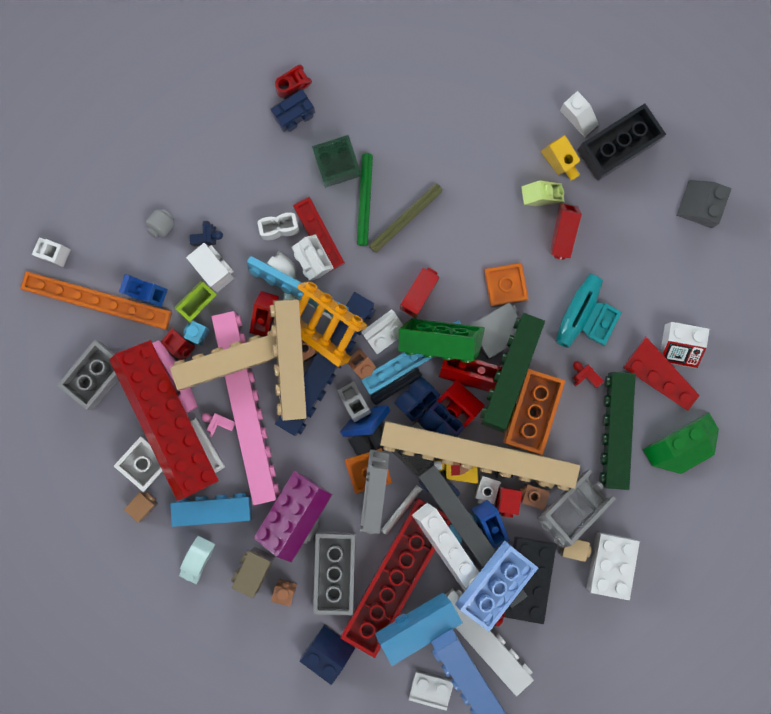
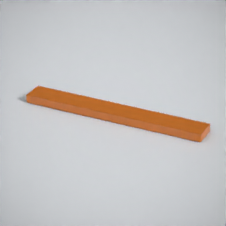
(96, 300)

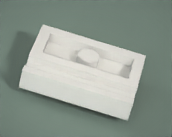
(383, 331)
(431, 690)

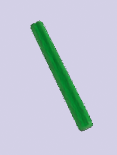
(364, 200)

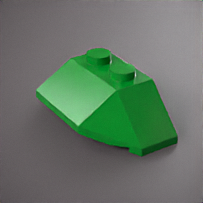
(685, 446)

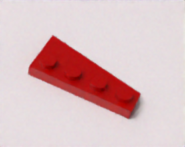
(660, 374)

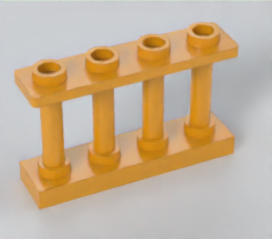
(320, 342)

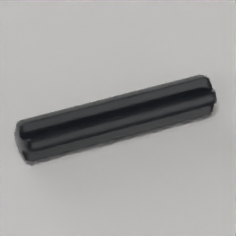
(396, 386)

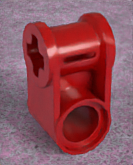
(295, 79)

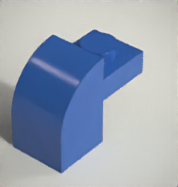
(143, 290)

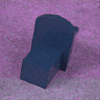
(208, 237)

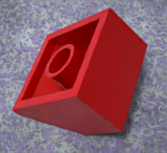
(461, 403)

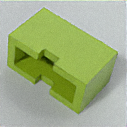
(195, 301)

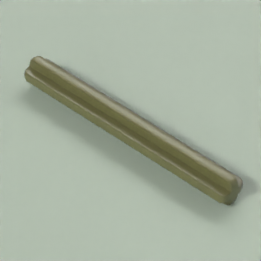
(405, 218)

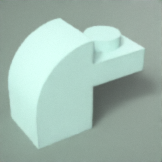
(196, 559)

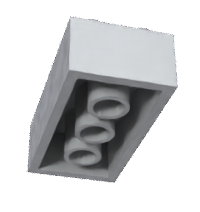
(334, 573)

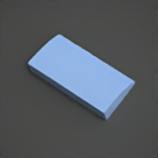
(496, 586)

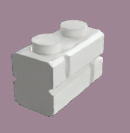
(312, 257)

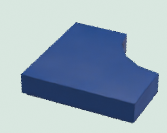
(368, 424)

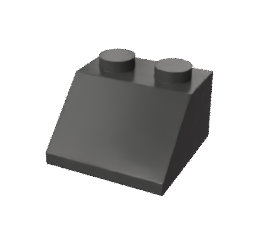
(704, 202)

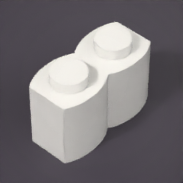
(284, 224)

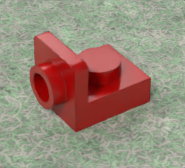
(177, 345)

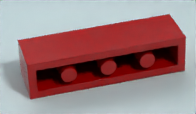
(473, 374)

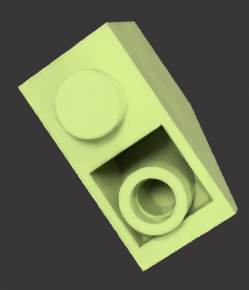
(542, 193)

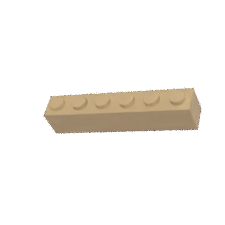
(289, 359)
(223, 362)

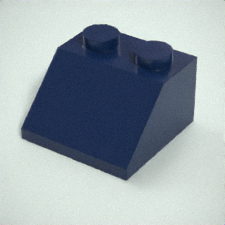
(327, 654)

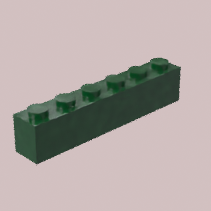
(513, 372)
(618, 430)

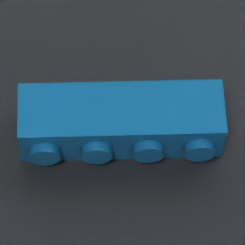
(211, 510)

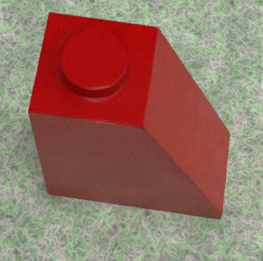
(565, 231)
(419, 292)

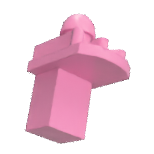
(215, 420)

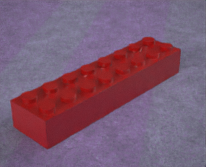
(163, 419)
(391, 584)

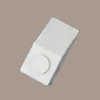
(580, 114)

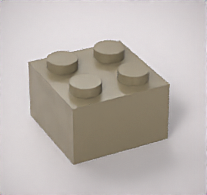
(252, 573)

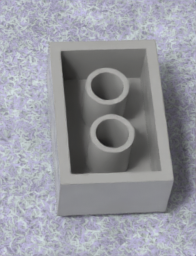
(90, 376)

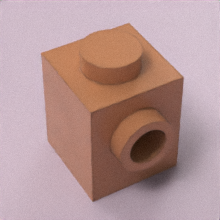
(534, 496)

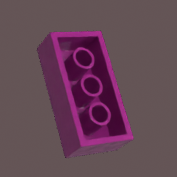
(292, 516)

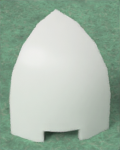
(283, 264)

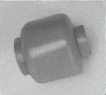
(160, 223)

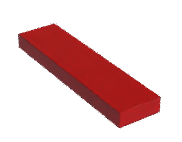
(314, 226)

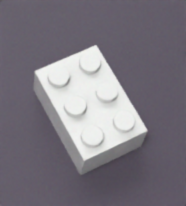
(612, 566)

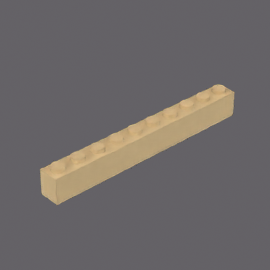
(479, 454)

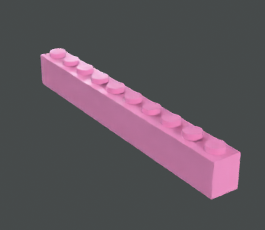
(247, 415)

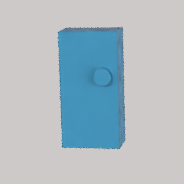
(418, 628)

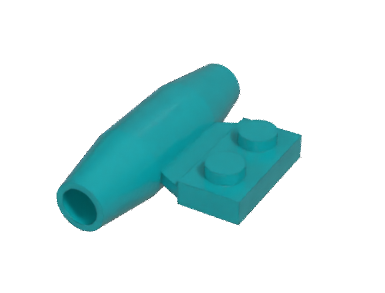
(587, 315)

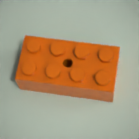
(538, 393)

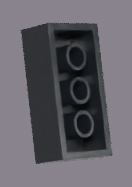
(621, 141)
(537, 588)

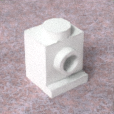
(485, 482)

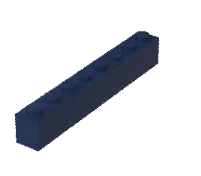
(322, 370)

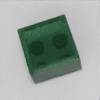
(336, 161)

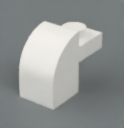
(51, 252)

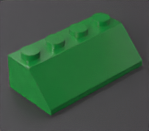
(441, 339)

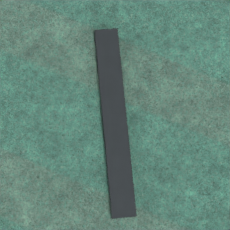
(461, 519)

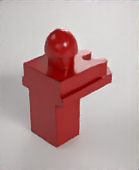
(586, 373)

